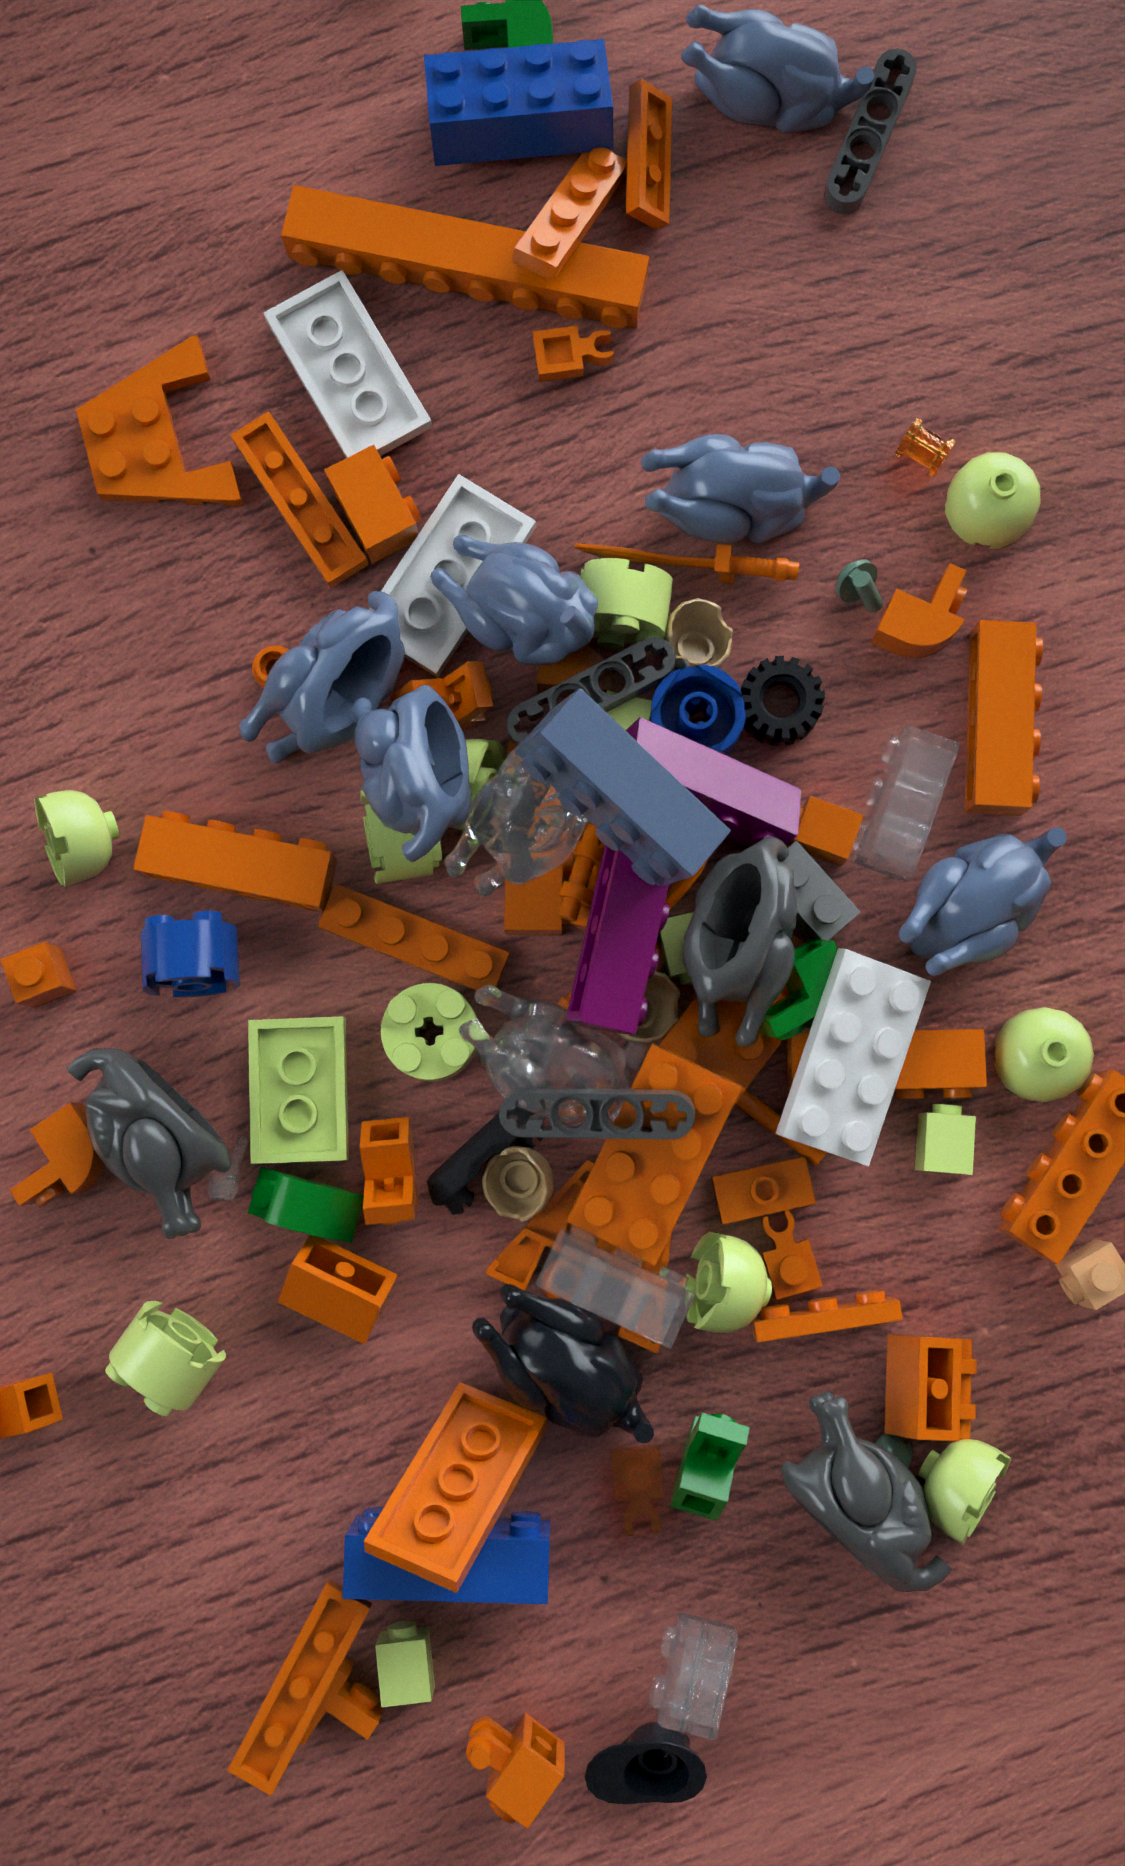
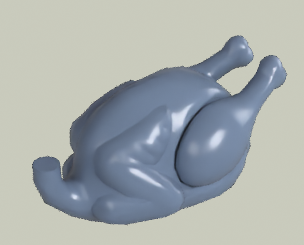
(771, 71)
(734, 490)
(521, 601)
(330, 669)
(414, 766)
(979, 900)

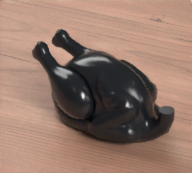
(565, 1364)

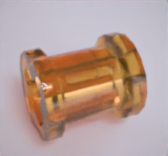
(925, 447)

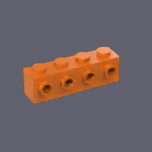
(1073, 1173)

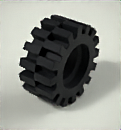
(801, 682)

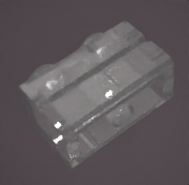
(695, 1675)

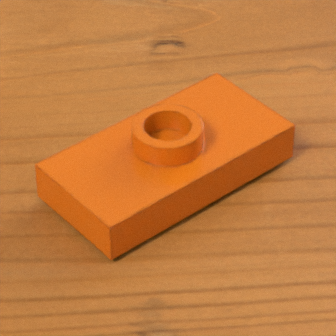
(763, 1190)

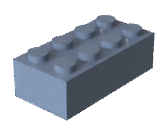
(621, 791)

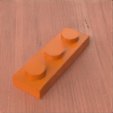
(649, 155)
(825, 1316)

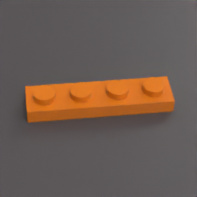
(570, 212)
(299, 500)
(412, 939)
(299, 1688)

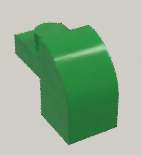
(506, 24)
(805, 988)
(305, 1205)
(708, 1465)

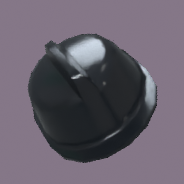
(647, 1768)

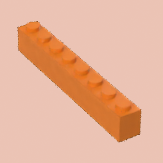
(458, 257)

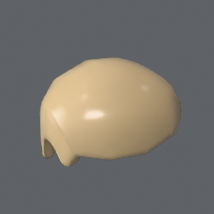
(698, 634)
(661, 1011)
(518, 1182)

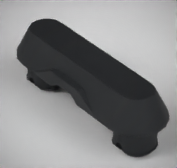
(449, 1181)

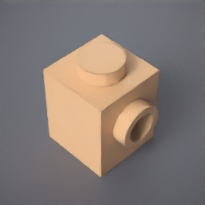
(1093, 1274)

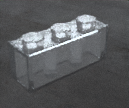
(904, 802)
(616, 1286)

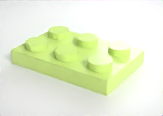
(298, 1090)

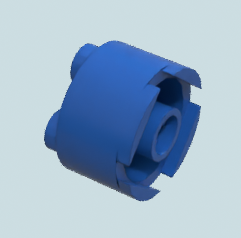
(702, 690)
(189, 955)

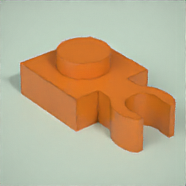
(562, 352)
(789, 1263)

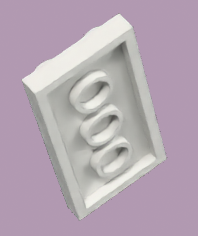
(347, 367)
(426, 617)
(853, 1057)

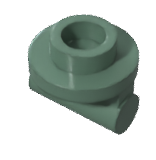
(858, 582)

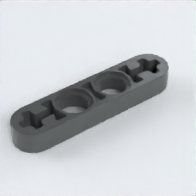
(870, 131)
(588, 682)
(597, 1119)

